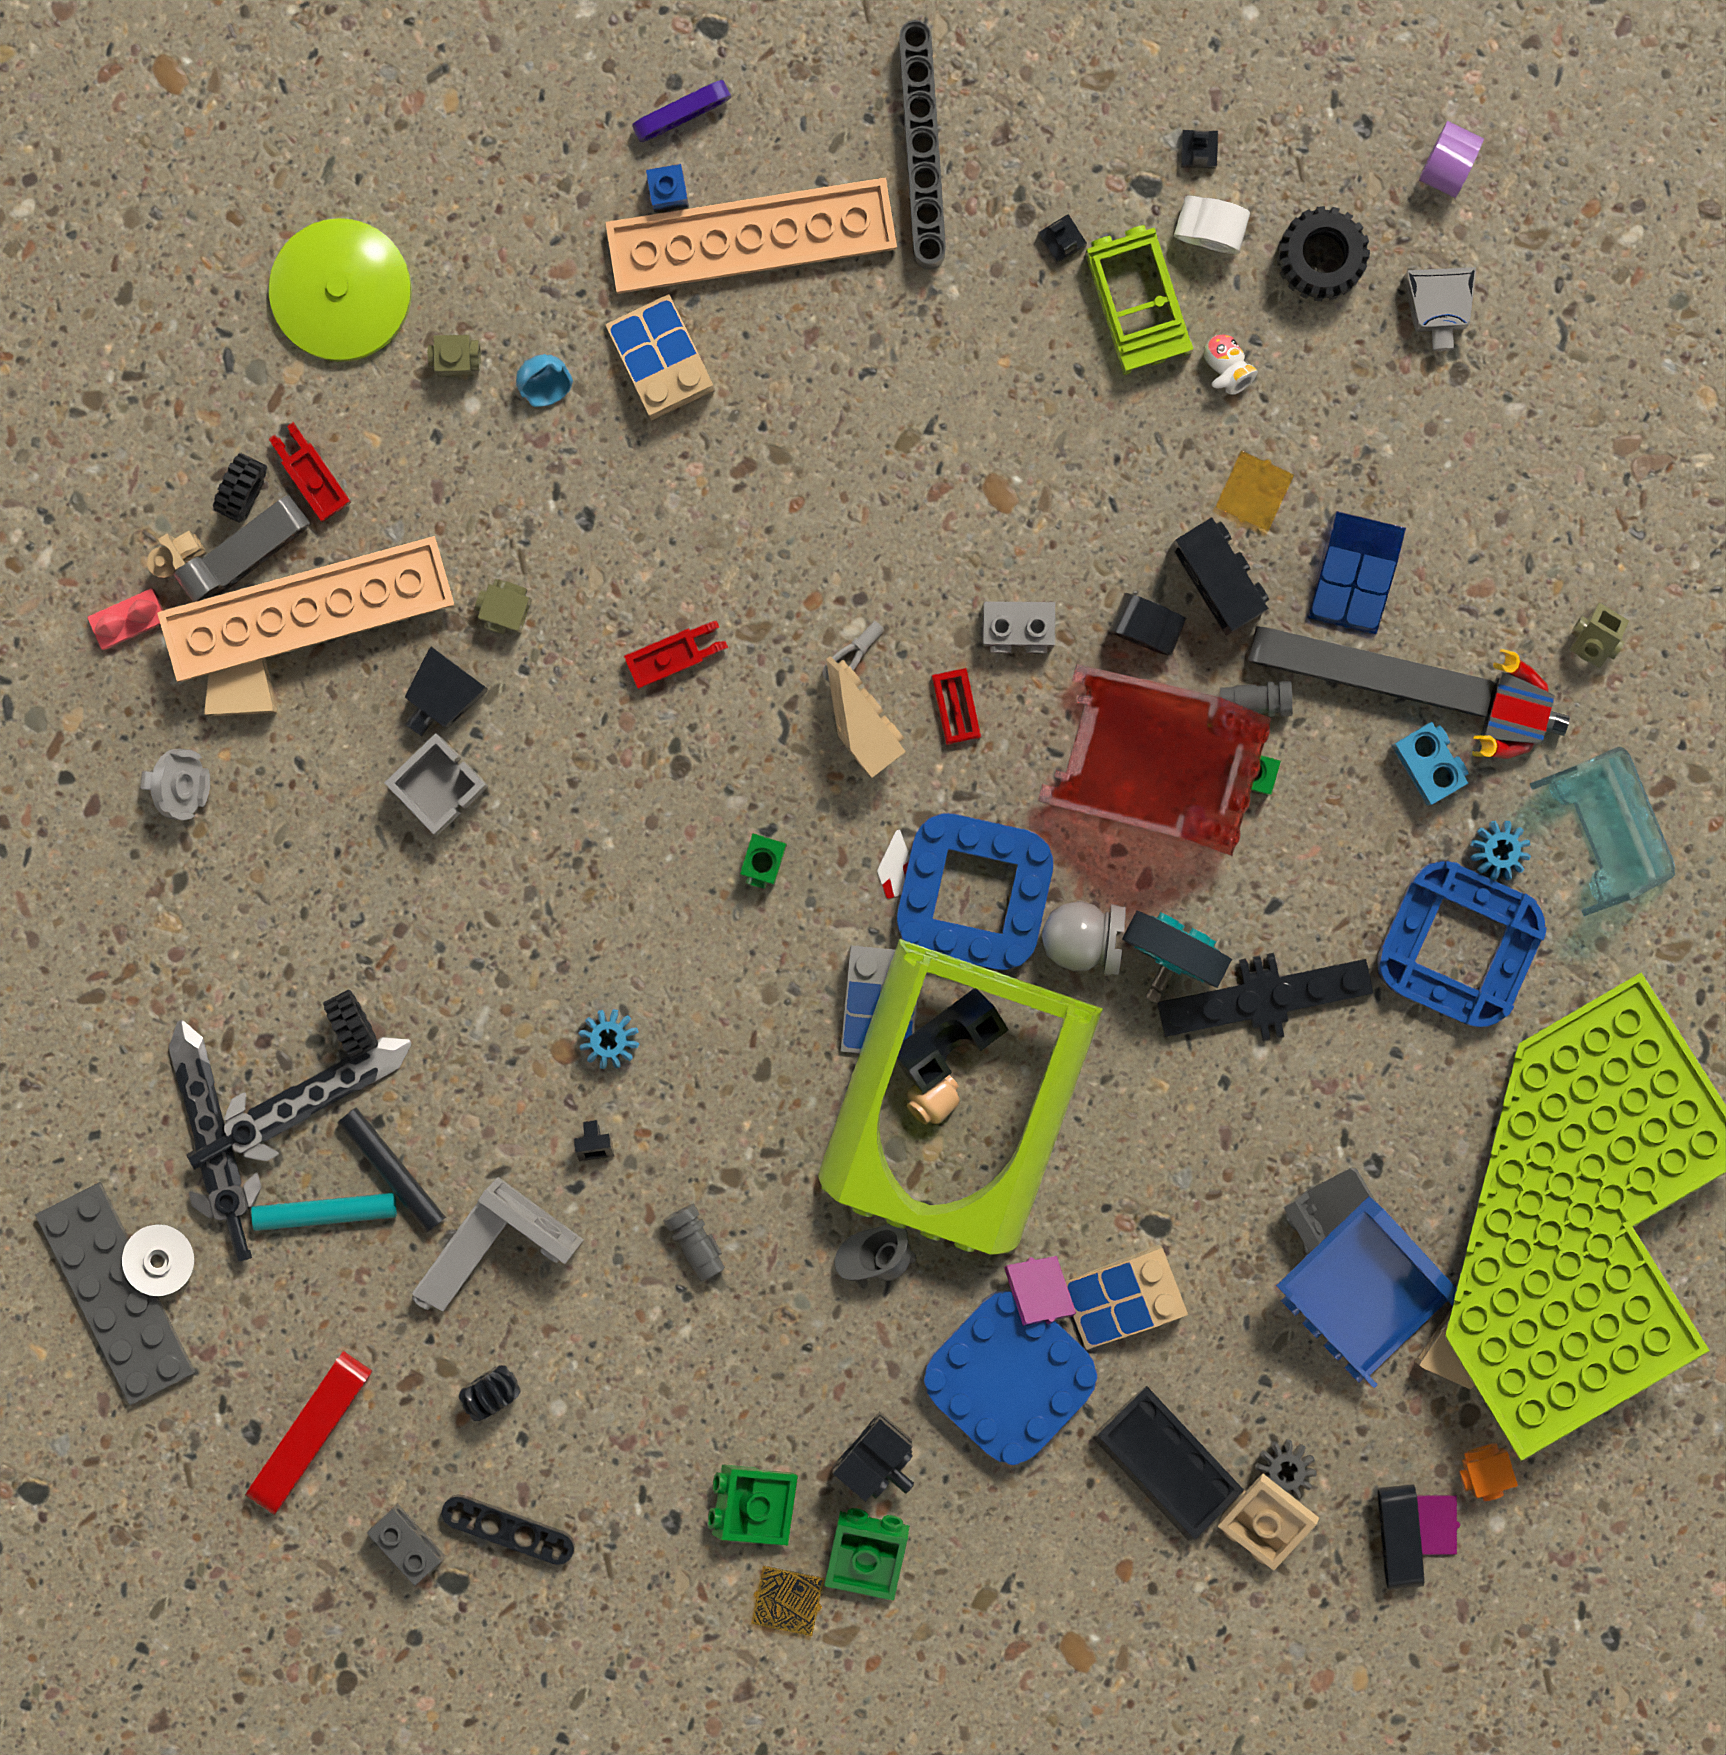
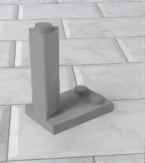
(494, 1209)

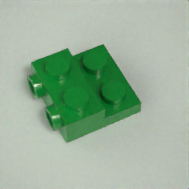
(753, 1505)
(867, 1554)

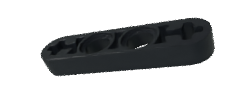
(506, 1535)

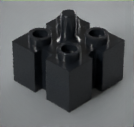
(876, 1458)

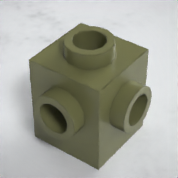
(1599, 635)

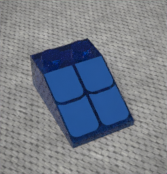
(1356, 572)

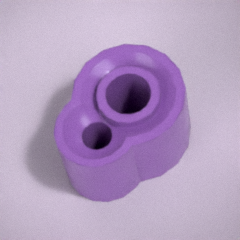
(1451, 159)

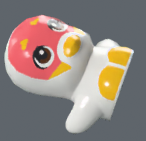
(1227, 359)

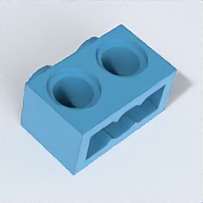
(1422, 768)

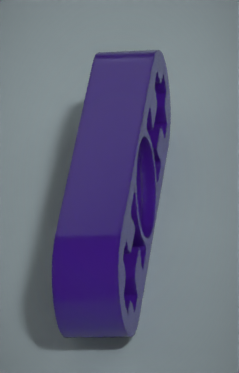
(681, 111)

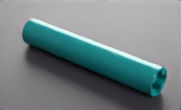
(324, 1211)

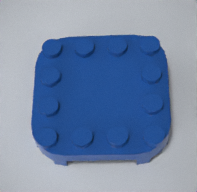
(1009, 1380)

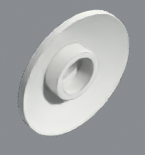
(161, 1241)

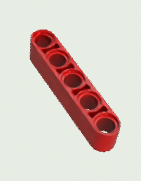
(308, 1432)

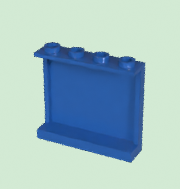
(1366, 1289)

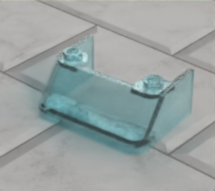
(1617, 825)

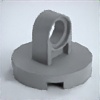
(178, 784)

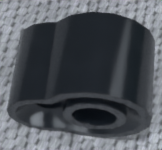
(1147, 624)

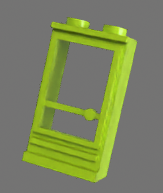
(1151, 344)

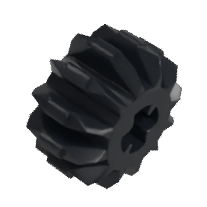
(489, 1393)

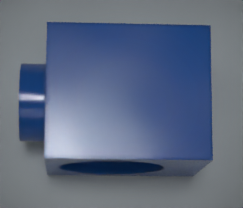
(667, 188)

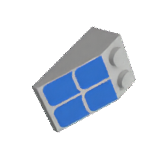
(864, 984)

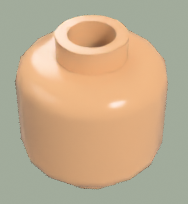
(935, 1103)

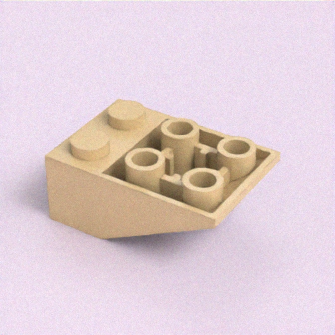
(867, 736)

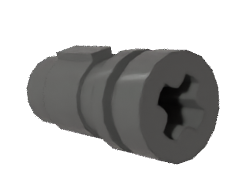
(1262, 699)
(696, 1245)

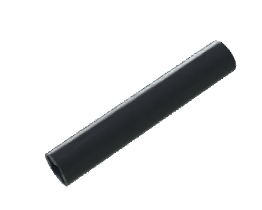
(391, 1169)

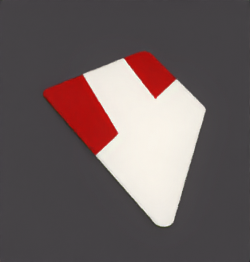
(894, 866)

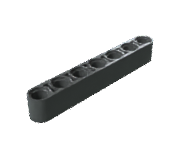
(927, 128)
(1371, 671)

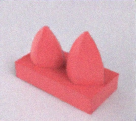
(126, 619)

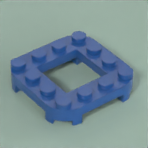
(984, 840)
(1508, 966)

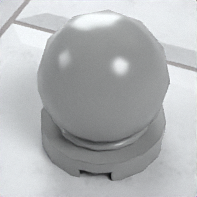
(1083, 937)

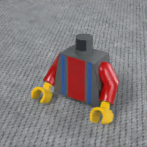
(1518, 711)

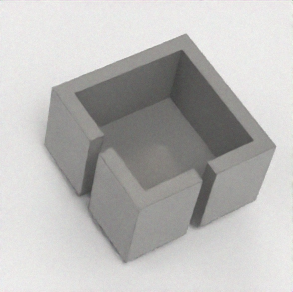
(435, 784)

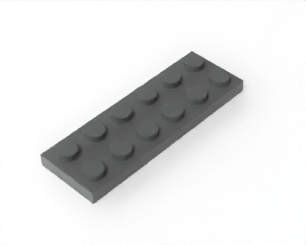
(125, 1322)

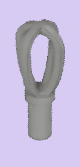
(859, 645)

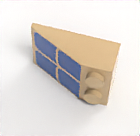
(660, 357)
(1125, 1297)

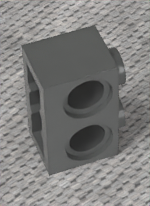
(406, 1544)

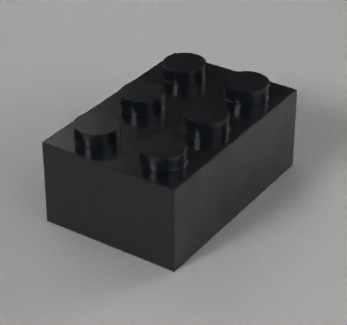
(1220, 575)

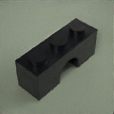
(966, 1021)

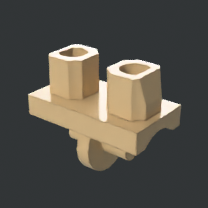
(177, 551)

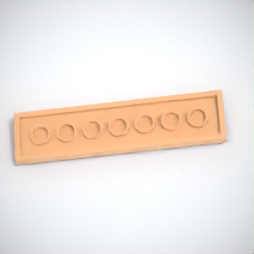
(751, 235)
(305, 609)

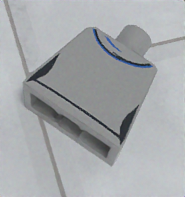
(1440, 302)

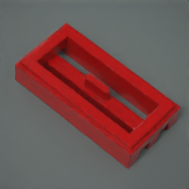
(949, 676)

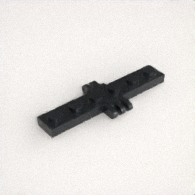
(1265, 997)

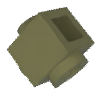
(454, 355)
(503, 606)

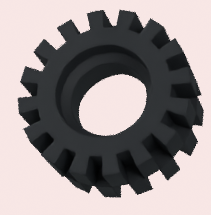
(239, 487)
(350, 1024)

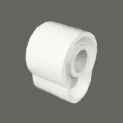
(1212, 224)

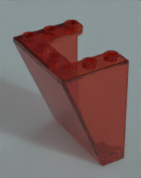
(1161, 760)

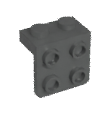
(1325, 1206)

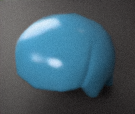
(543, 380)

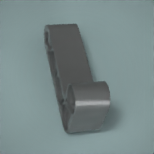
(242, 551)

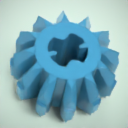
(1510, 857)
(621, 1038)

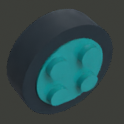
(1175, 951)

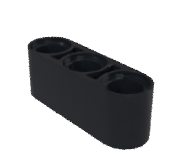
(1401, 1537)

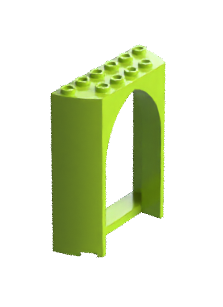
(854, 1161)

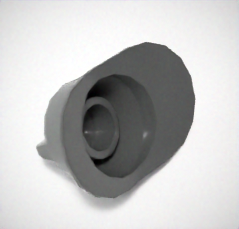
(875, 1253)

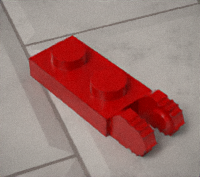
(311, 475)
(671, 655)

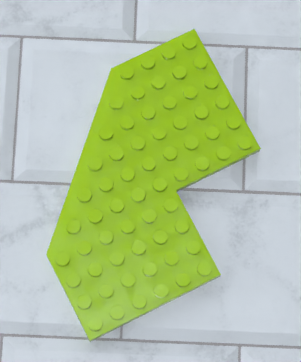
(1555, 1286)

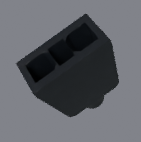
(440, 692)

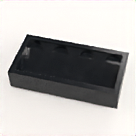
(1167, 1463)

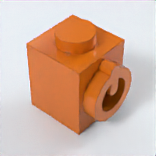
(1487, 1472)

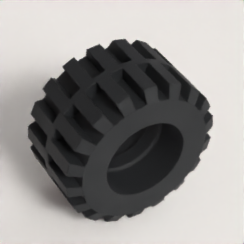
(1344, 232)

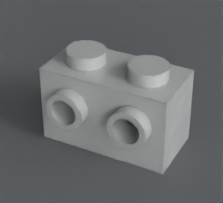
(1019, 626)

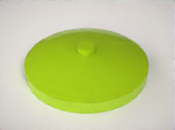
(340, 290)

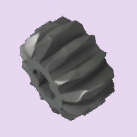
(1297, 1473)

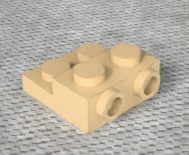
(1267, 1522)

